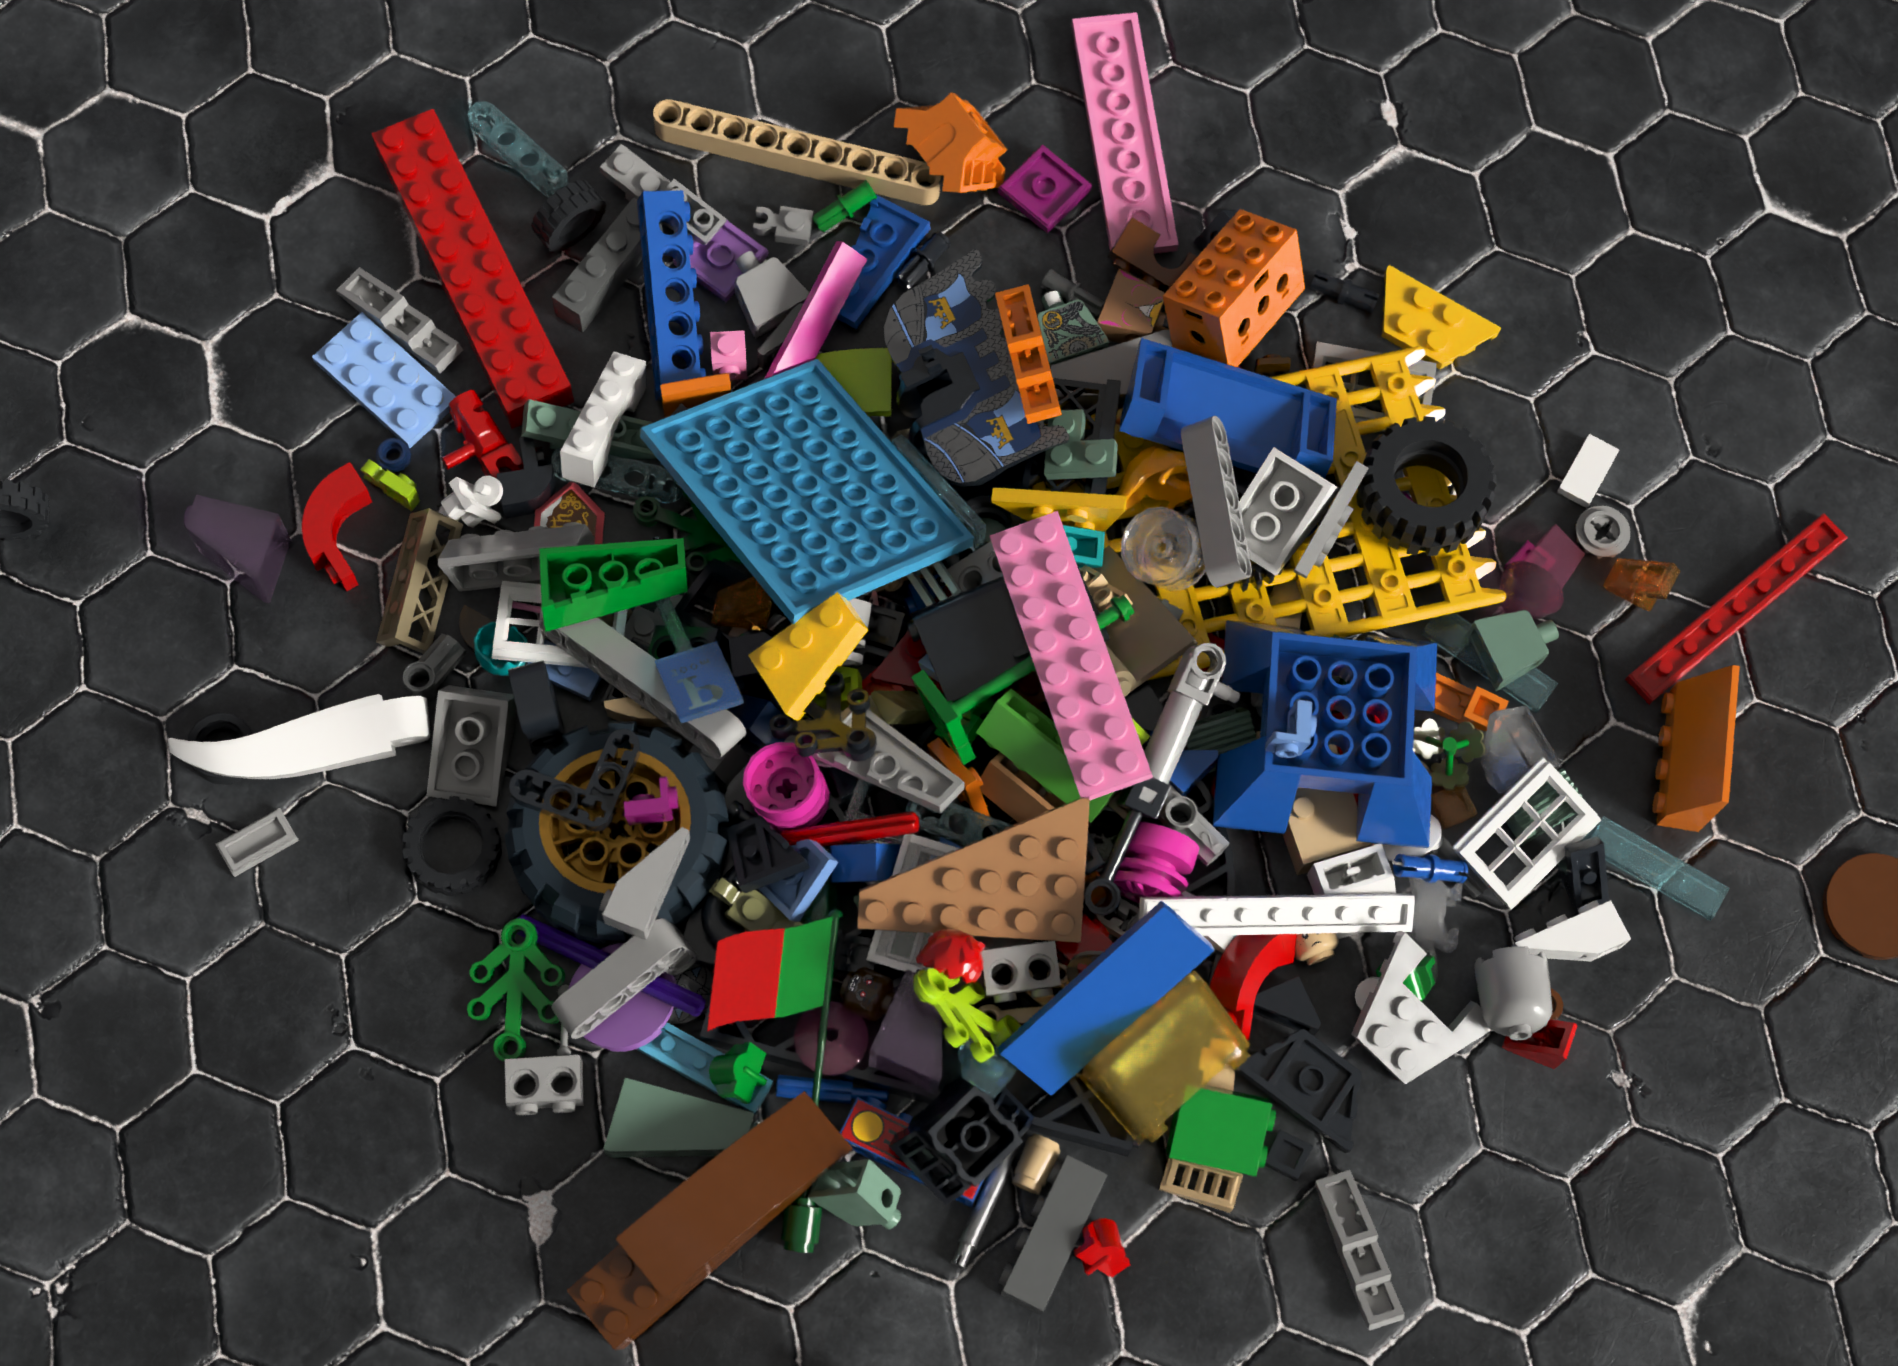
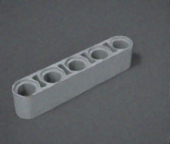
(1216, 502)

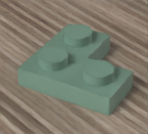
(1079, 457)

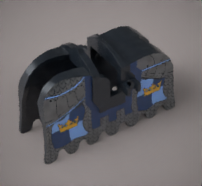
(963, 383)

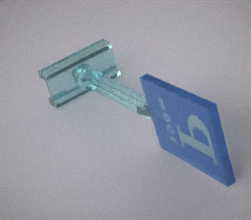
(694, 677)

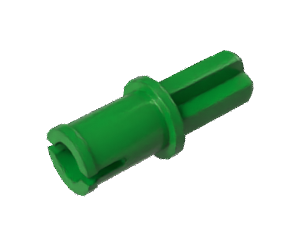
(844, 206)

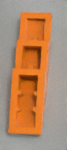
(1028, 354)

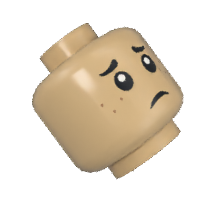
(1315, 947)

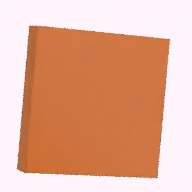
(693, 391)

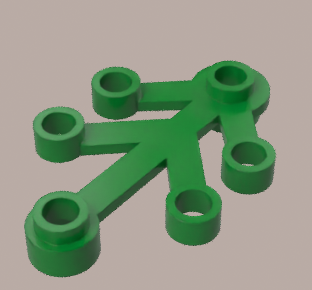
(514, 984)

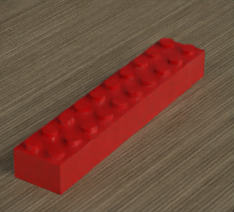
(471, 265)

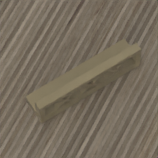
(408, 580)

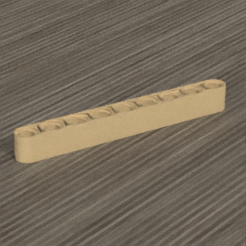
(786, 140)

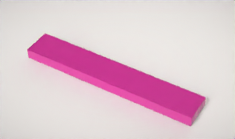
(819, 309)

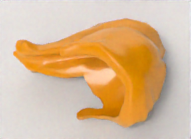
(1156, 474)

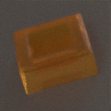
(1453, 806)

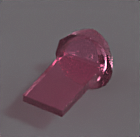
(1540, 577)

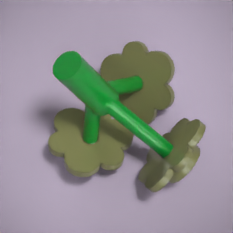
(1462, 742)

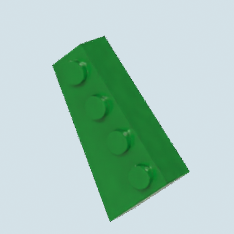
(608, 578)

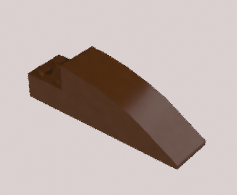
(707, 1220)

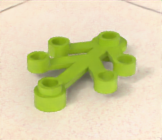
(933, 988)

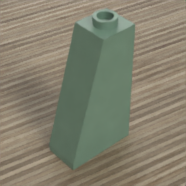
(671, 1124)

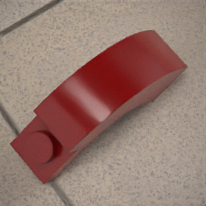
(325, 511)
(1244, 968)

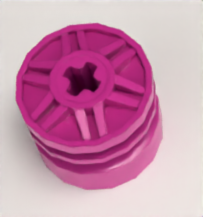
(774, 774)
(1156, 863)

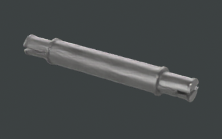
(982, 1211)

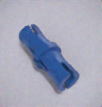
(1430, 868)

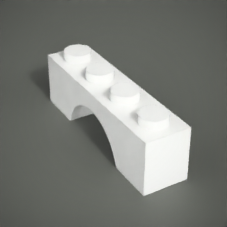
(590, 439)

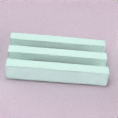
(923, 591)

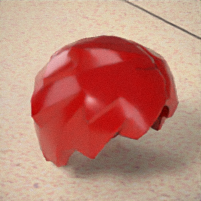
(953, 954)

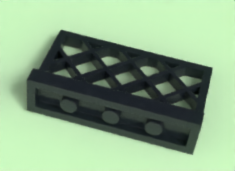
(1103, 428)

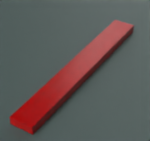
(1736, 609)

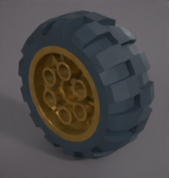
(571, 887)

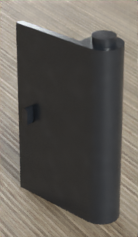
(973, 636)

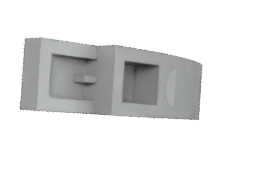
(636, 176)

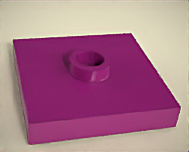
(1044, 189)

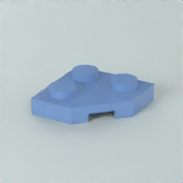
(798, 891)

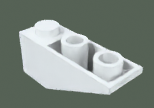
(1580, 938)

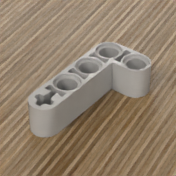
(623, 977)

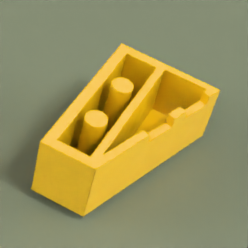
(808, 652)

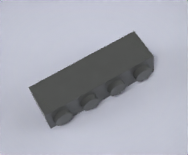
(601, 271)
(1053, 1234)

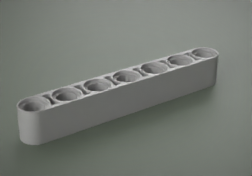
(637, 677)

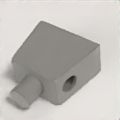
(766, 292)

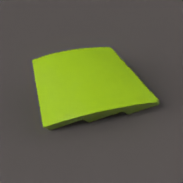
(864, 375)

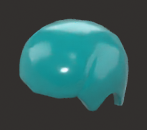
(484, 646)

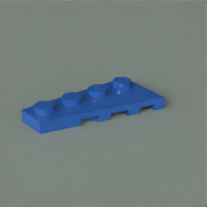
(887, 242)

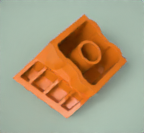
(955, 144)

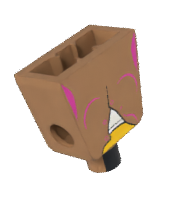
(1132, 309)

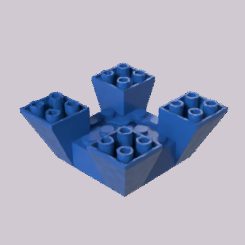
(1377, 760)

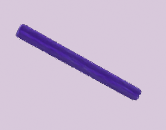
(593, 956)

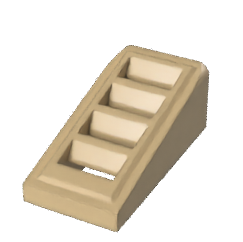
(1225, 1204)

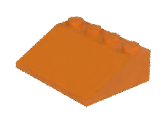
(1696, 749)

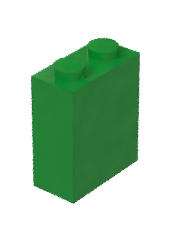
(1222, 1130)

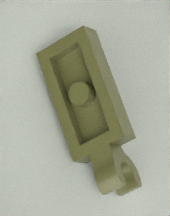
(750, 910)

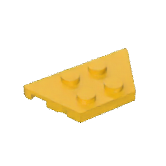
(1430, 320)
(1075, 509)

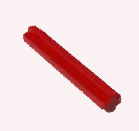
(856, 830)

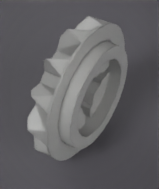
(1599, 517)

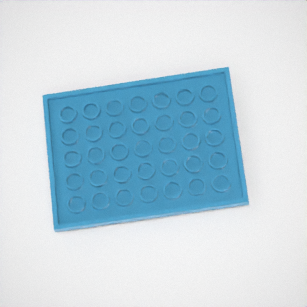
(806, 489)

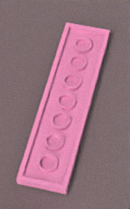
(1123, 126)
(1070, 657)

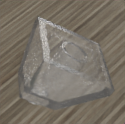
(1513, 747)

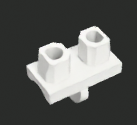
(474, 501)

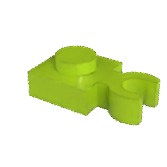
(398, 487)

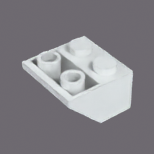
(1353, 873)

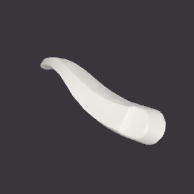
(316, 742)

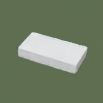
(1588, 471)

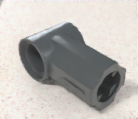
(433, 666)

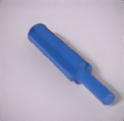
(830, 1090)

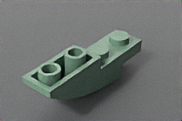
(555, 423)

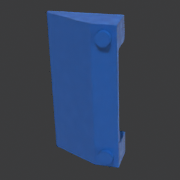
(1258, 412)

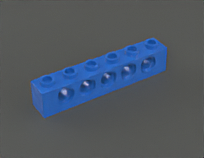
(670, 208)

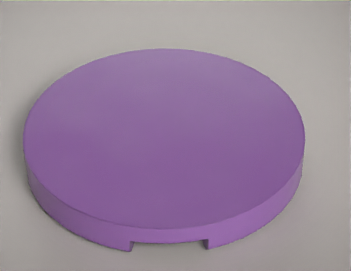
(633, 1023)

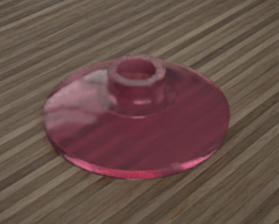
(839, 1054)

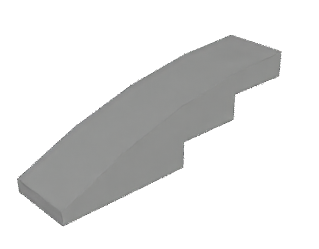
(399, 320)
(1359, 1250)

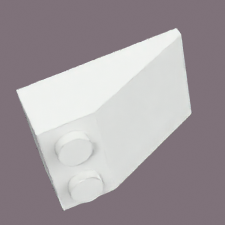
(1282, 509)

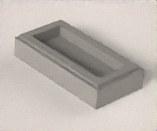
(257, 842)

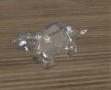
(1428, 917)

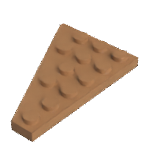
(1003, 886)

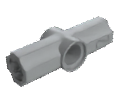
(1197, 827)

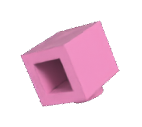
(729, 354)

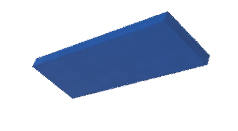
(1106, 998)

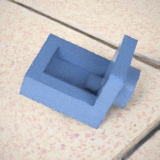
(1300, 729)

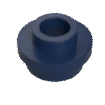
(391, 446)

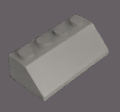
(511, 556)

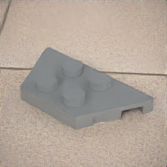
(1332, 523)

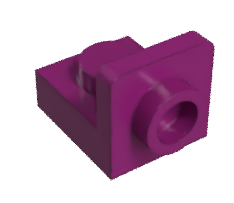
(649, 809)

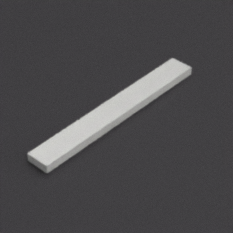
(1291, 913)

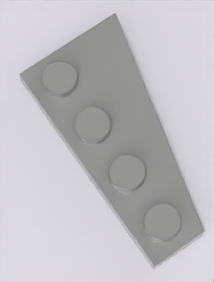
(898, 766)

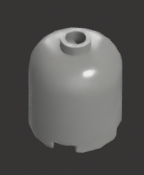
(1514, 991)

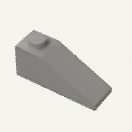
(642, 890)

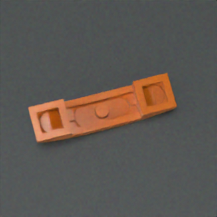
(1464, 704)

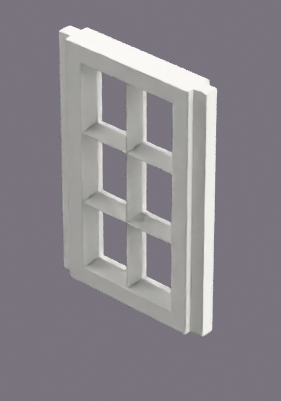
(531, 652)
(1503, 810)

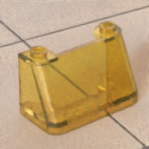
(1165, 1058)

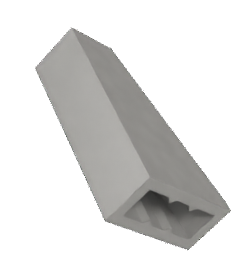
(1109, 363)

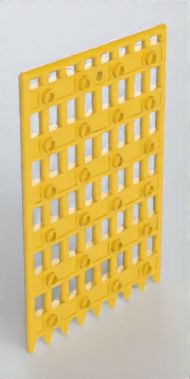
(1386, 579)

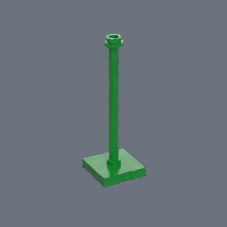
(947, 715)

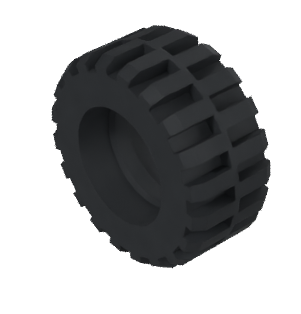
(1437, 447)

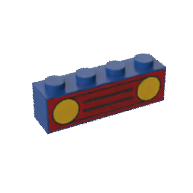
(870, 1132)

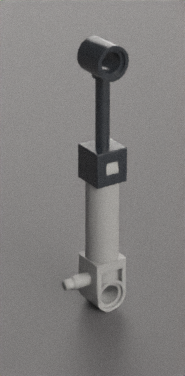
(1188, 694)

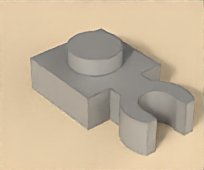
(789, 226)

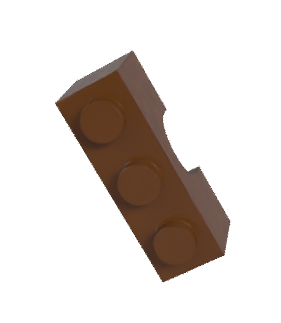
(1135, 254)

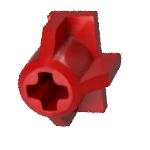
(1102, 1248)

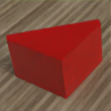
(1546, 1046)

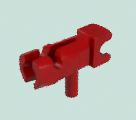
(481, 437)

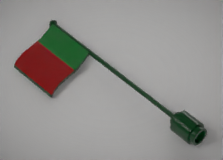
(774, 977)

